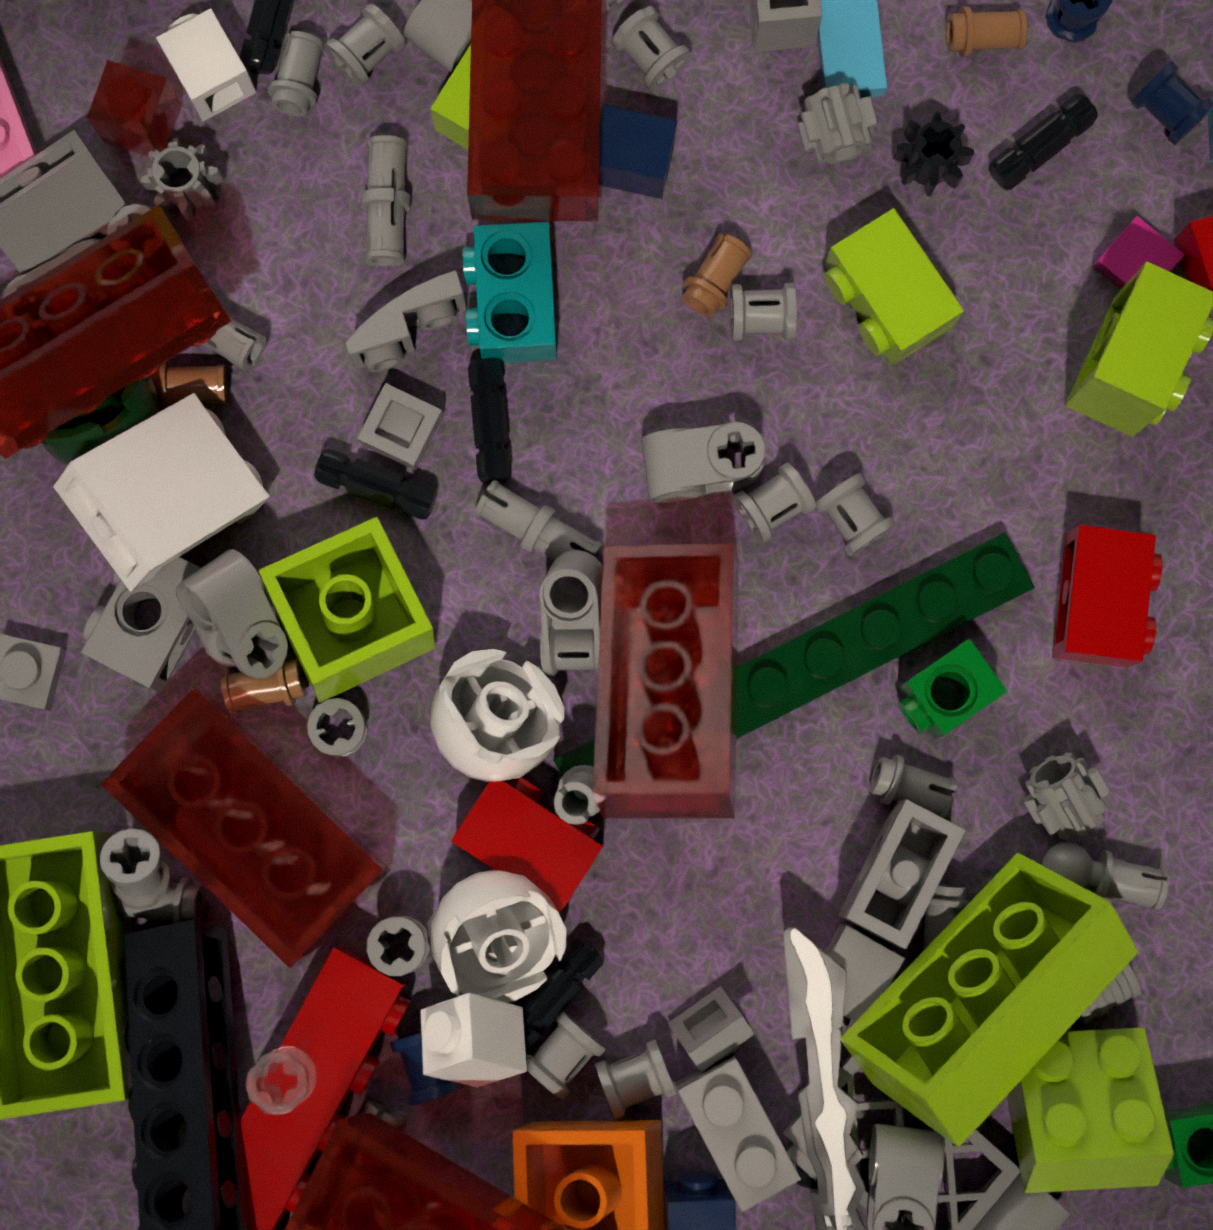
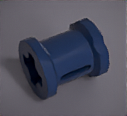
(1076, 21)
(1173, 103)
(423, 1087)

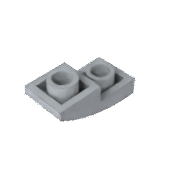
(386, 336)

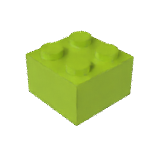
(1143, 350)
(348, 609)
(1091, 1115)

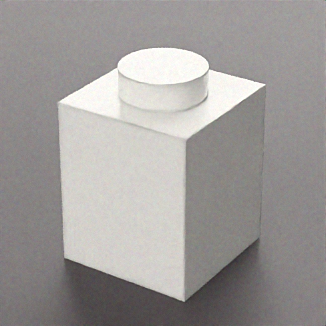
(206, 63)
(473, 1040)

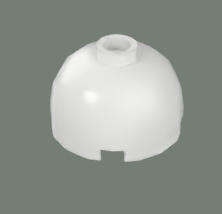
(495, 716)
(496, 936)

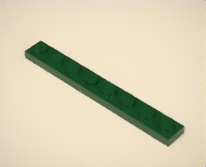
(866, 637)

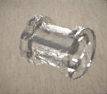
(270, 1097)

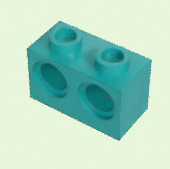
(522, 293)

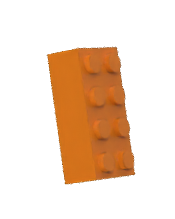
(592, 1173)

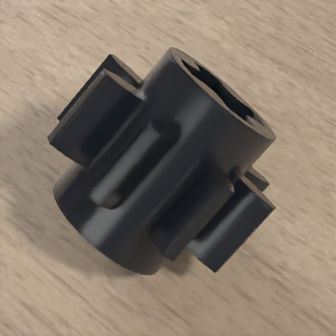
(937, 169)

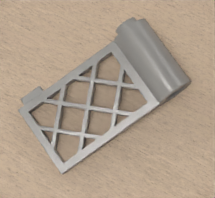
(994, 1207)

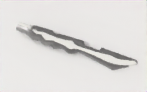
(827, 1111)

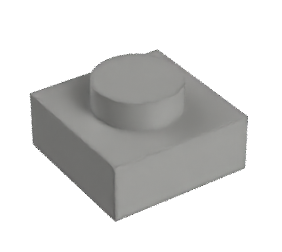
(400, 426)
(29, 671)
(711, 1029)

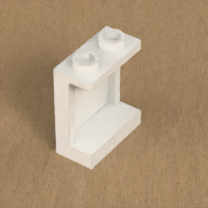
(160, 489)

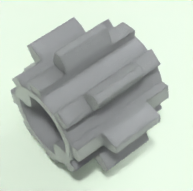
(838, 123)
(177, 160)
(1066, 796)

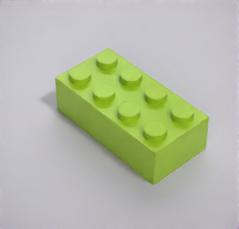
(60, 978)
(990, 996)

